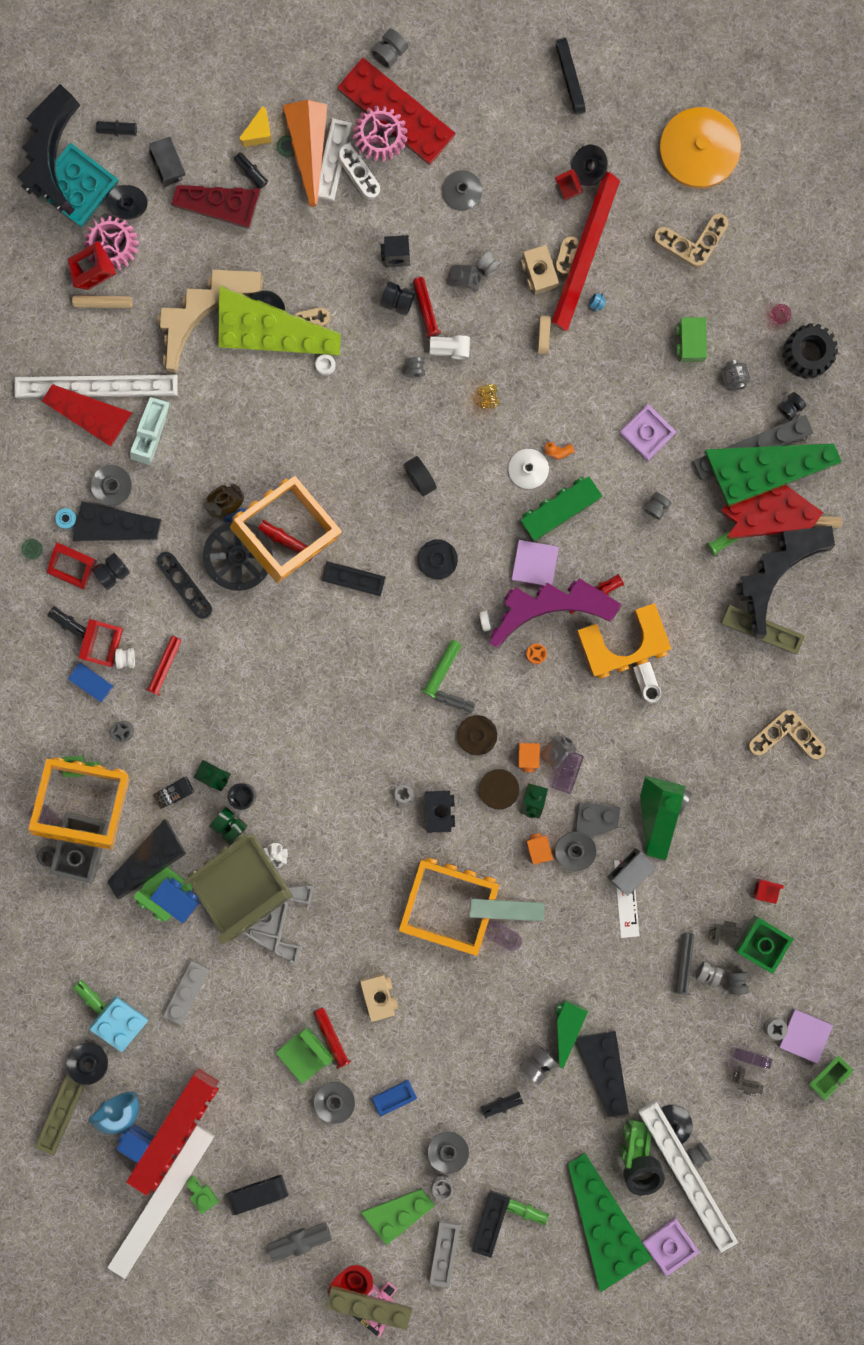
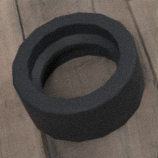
(420, 476)
(646, 1186)

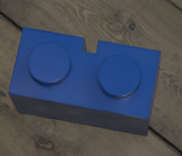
(175, 900)
(134, 1142)

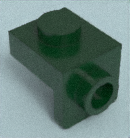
(212, 775)
(534, 801)

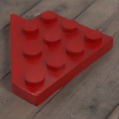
(771, 514)

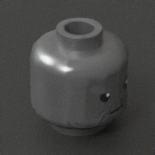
(735, 375)

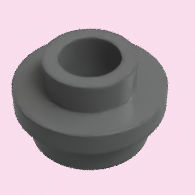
(41, 855)

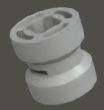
(709, 974)
(442, 1191)

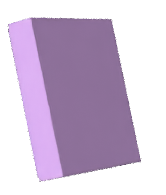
(647, 432)
(535, 563)
(806, 1036)
(670, 1246)

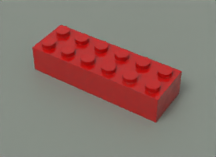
(170, 1136)

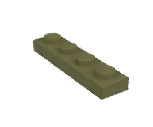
(776, 634)
(59, 1116)
(369, 1308)

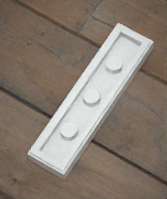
(330, 166)

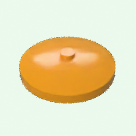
(699, 147)

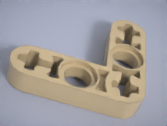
(691, 248)
(791, 730)

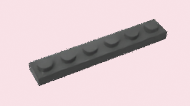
(777, 436)

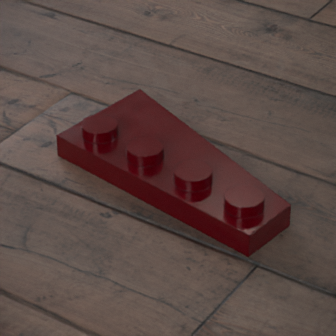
(220, 203)

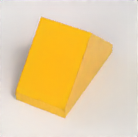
(257, 131)

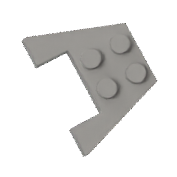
(269, 929)

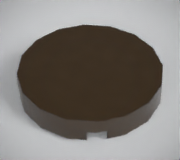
(224, 501)
(471, 734)
(499, 789)

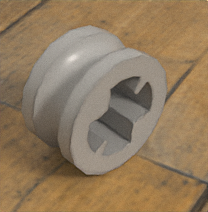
(409, 791)

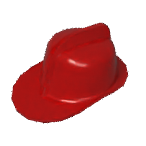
(355, 1279)

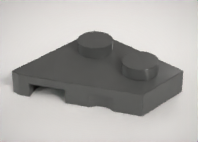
(596, 819)

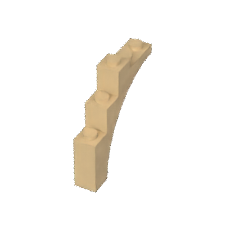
(199, 304)

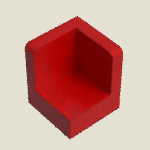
(569, 184)
(767, 891)

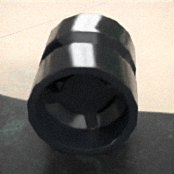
(397, 298)
(110, 571)
(241, 796)

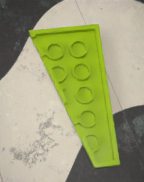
(260, 326)

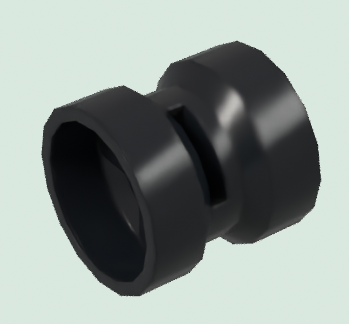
(791, 406)

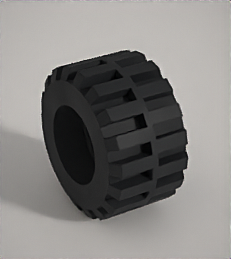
(821, 339)

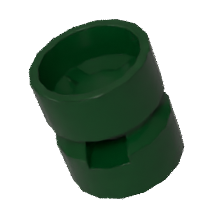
(225, 818)

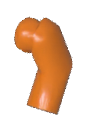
(557, 452)

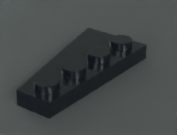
(110, 524)
(149, 859)
(604, 1065)

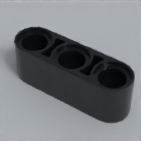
(257, 1195)

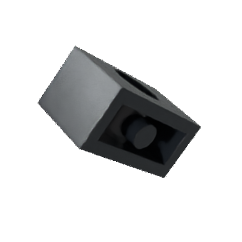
(395, 251)
(439, 824)

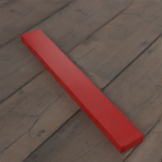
(585, 251)

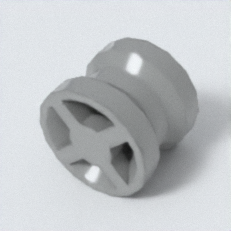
(488, 264)
(772, 1025)

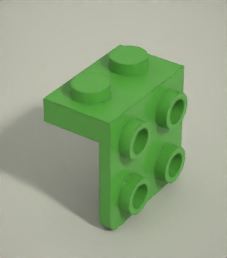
(143, 895)
(636, 1142)

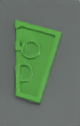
(395, 1216)

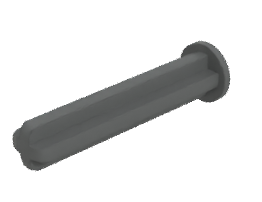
(685, 963)

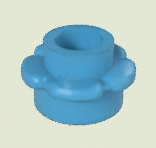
(597, 302)

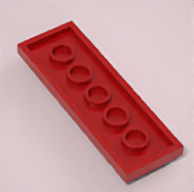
(371, 88)

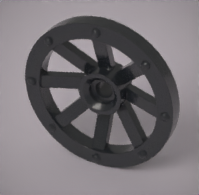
(233, 560)

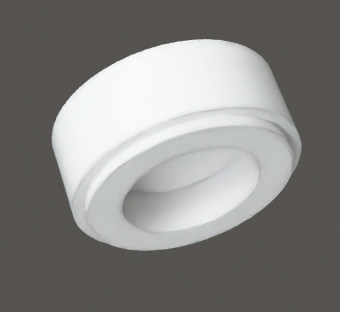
(325, 364)
(485, 621)

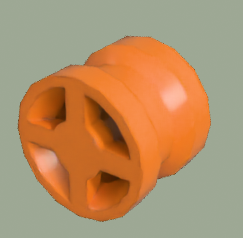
(539, 653)

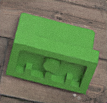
(305, 1054)

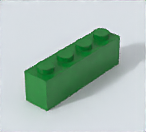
(560, 509)

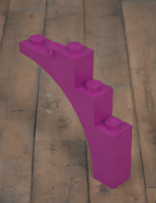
(523, 607)

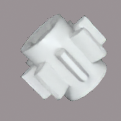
(277, 854)

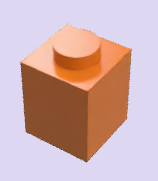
(528, 756)
(539, 848)

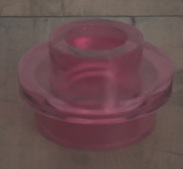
(783, 308)

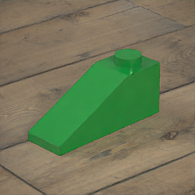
(568, 1025)

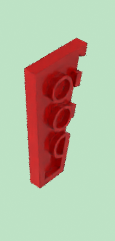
(92, 415)

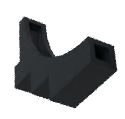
(47, 125)
(795, 547)

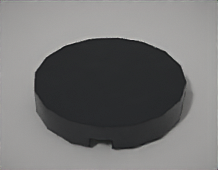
(437, 559)

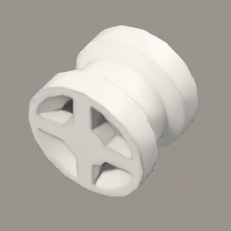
(125, 658)

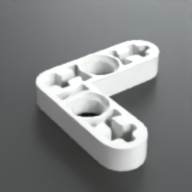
(356, 156)

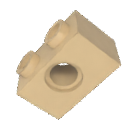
(539, 258)
(376, 1009)

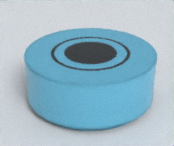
(66, 518)

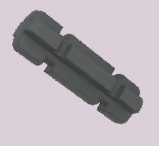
(455, 701)

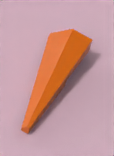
(307, 129)

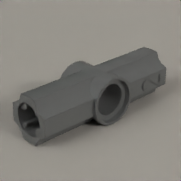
(299, 1242)

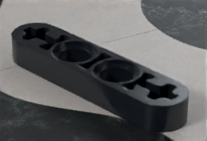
(570, 76)
(183, 586)

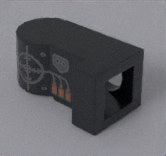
(173, 793)

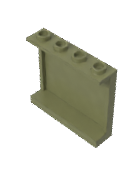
(239, 887)

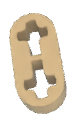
(562, 255)
(313, 313)
(544, 335)

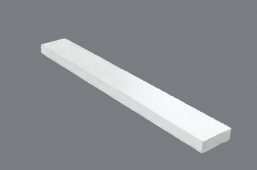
(100, 385)
(688, 1176)
(161, 1201)

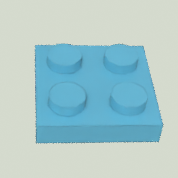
(118, 1023)

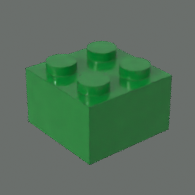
(763, 944)

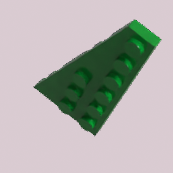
(756, 470)
(610, 1236)

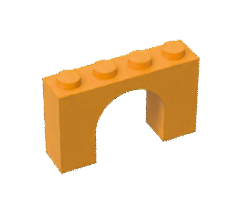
(653, 642)

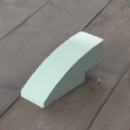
(149, 431)

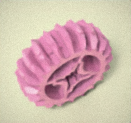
(365, 142)
(116, 238)

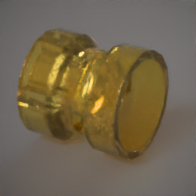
(488, 396)

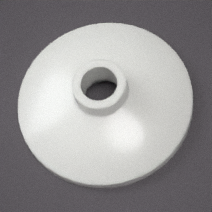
(524, 478)

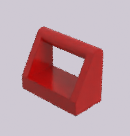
(97, 274)
(89, 561)
(90, 638)

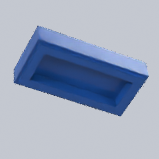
(90, 682)
(394, 1097)

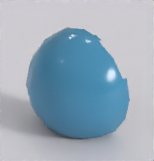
(116, 1114)

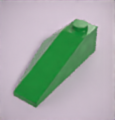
(660, 813)

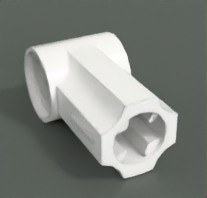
(456, 347)
(647, 680)

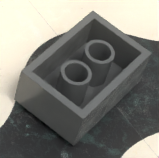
(75, 859)

